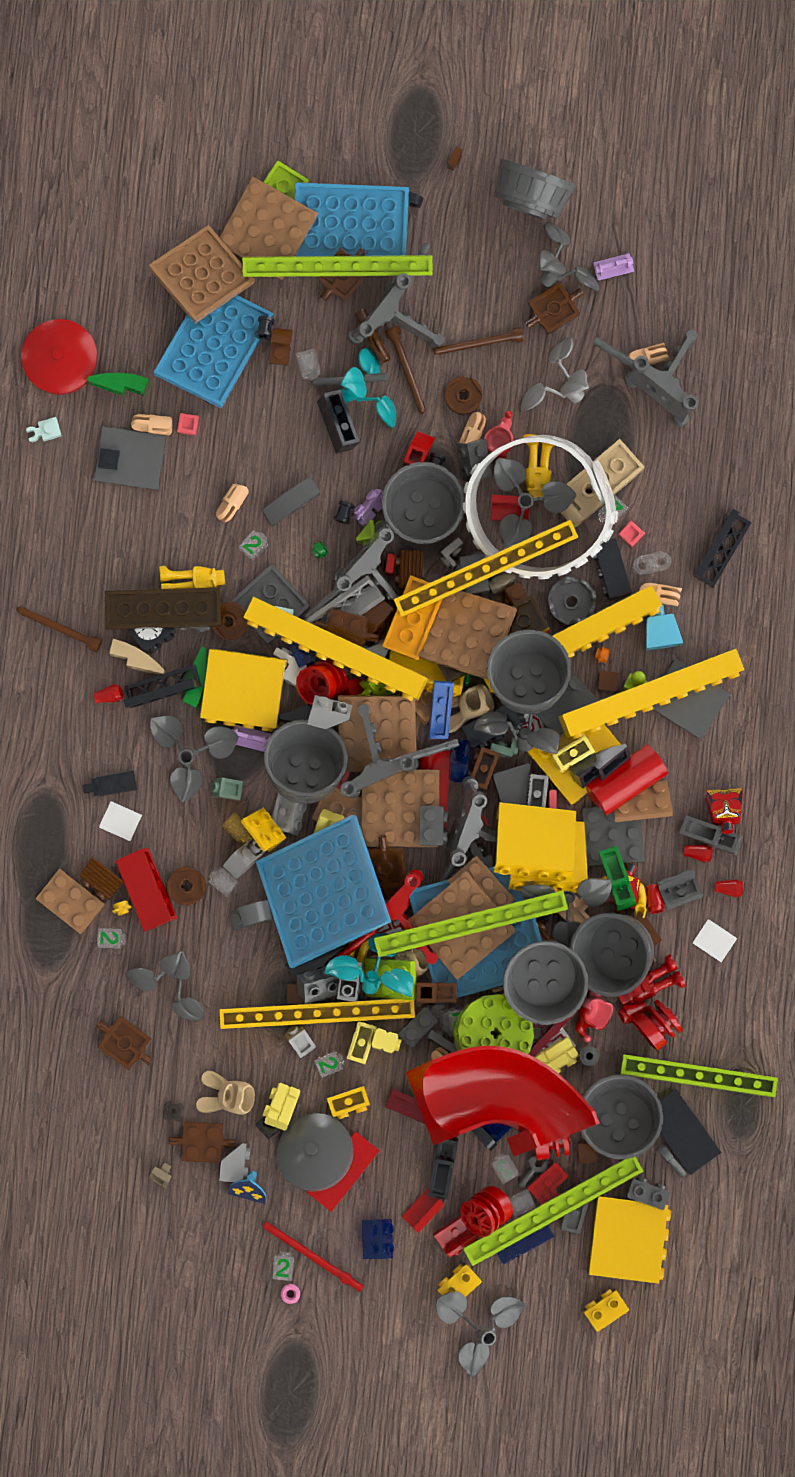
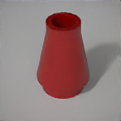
(109, 694)
(699, 852)
(729, 887)
(654, 900)
(629, 1012)

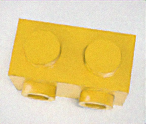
(348, 1101)
(462, 1281)
(605, 1310)

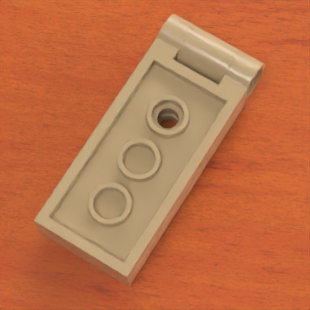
(620, 468)

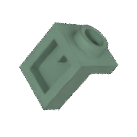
(504, 751)
(226, 788)

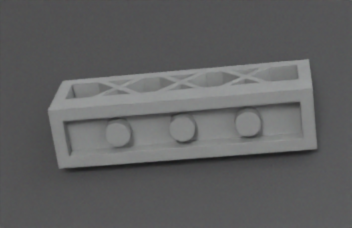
(359, 604)

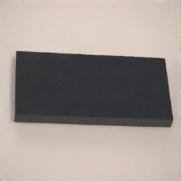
(686, 1134)

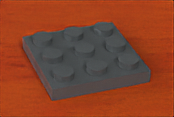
(274, 590)
(605, 833)

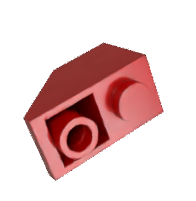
(419, 449)

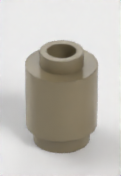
(501, 581)

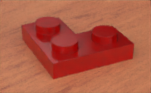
(544, 1186)

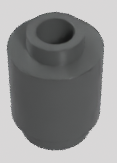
(582, 1056)

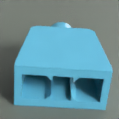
(662, 631)

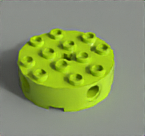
(496, 1015)

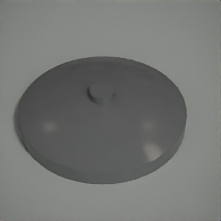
(315, 1152)

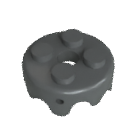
(575, 588)

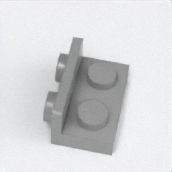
(288, 815)

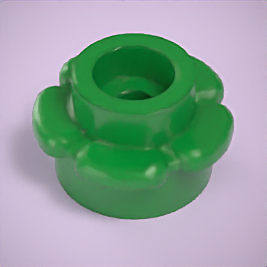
(319, 550)

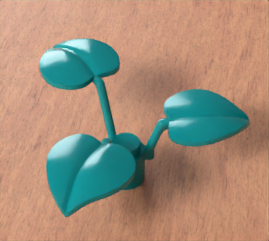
(356, 389)
(346, 969)

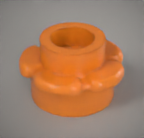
(602, 654)

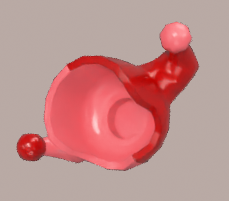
(500, 436)
(593, 1013)

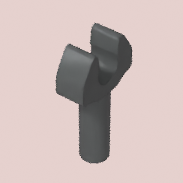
(664, 1152)
(532, 1171)

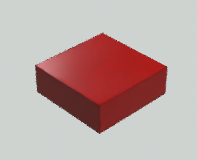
(390, 565)

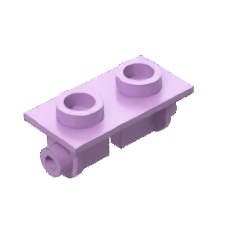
(613, 267)
(364, 512)
(251, 738)

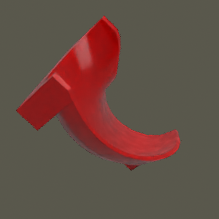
(498, 1088)

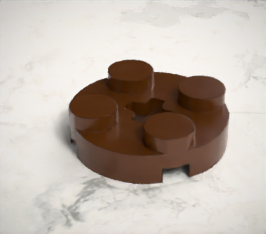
(459, 405)
(239, 627)
(193, 877)

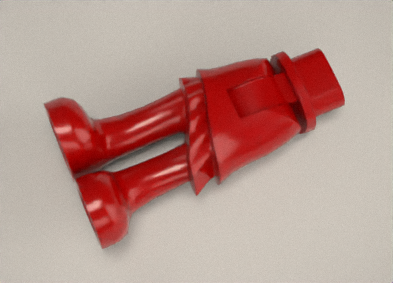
(648, 989)

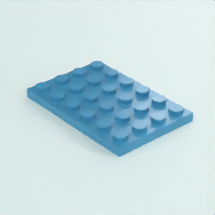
(355, 219)
(214, 351)

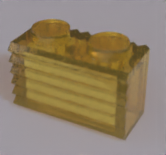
(236, 829)

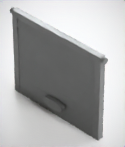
(138, 460)
(573, 698)
(695, 711)

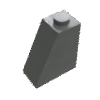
(512, 784)

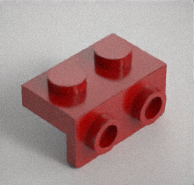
(454, 1237)

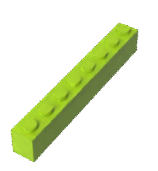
(698, 1076)

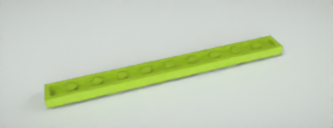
(337, 265)
(471, 923)
(552, 1210)

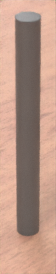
(337, 380)

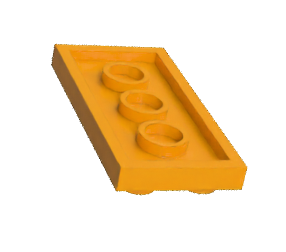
(410, 632)

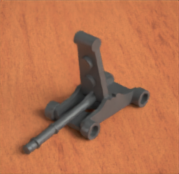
(387, 310)
(656, 383)
(363, 563)
(384, 768)
(467, 826)

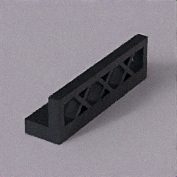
(719, 542)
(179, 687)

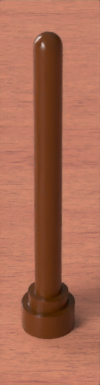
(394, 335)
(514, 335)
(94, 643)

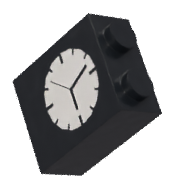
(151, 638)

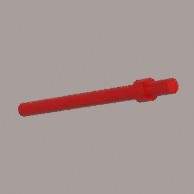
(345, 1278)

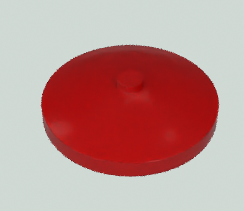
(59, 356)

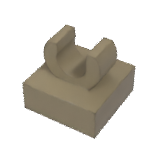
(161, 1175)

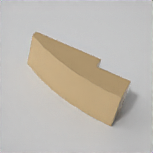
(135, 658)

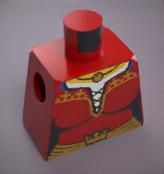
(725, 807)

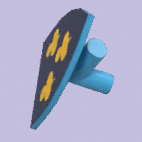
(248, 1189)

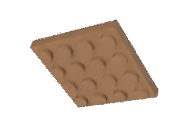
(267, 223)
(201, 274)
(467, 632)
(394, 724)
(394, 807)
(459, 899)

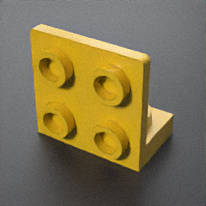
(263, 830)

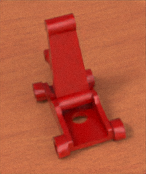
(396, 907)

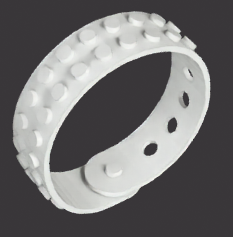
(599, 484)

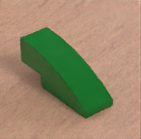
(119, 383)
(195, 696)
(616, 871)

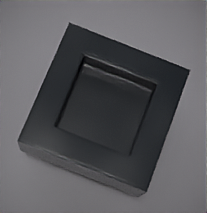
(109, 459)
(266, 1129)

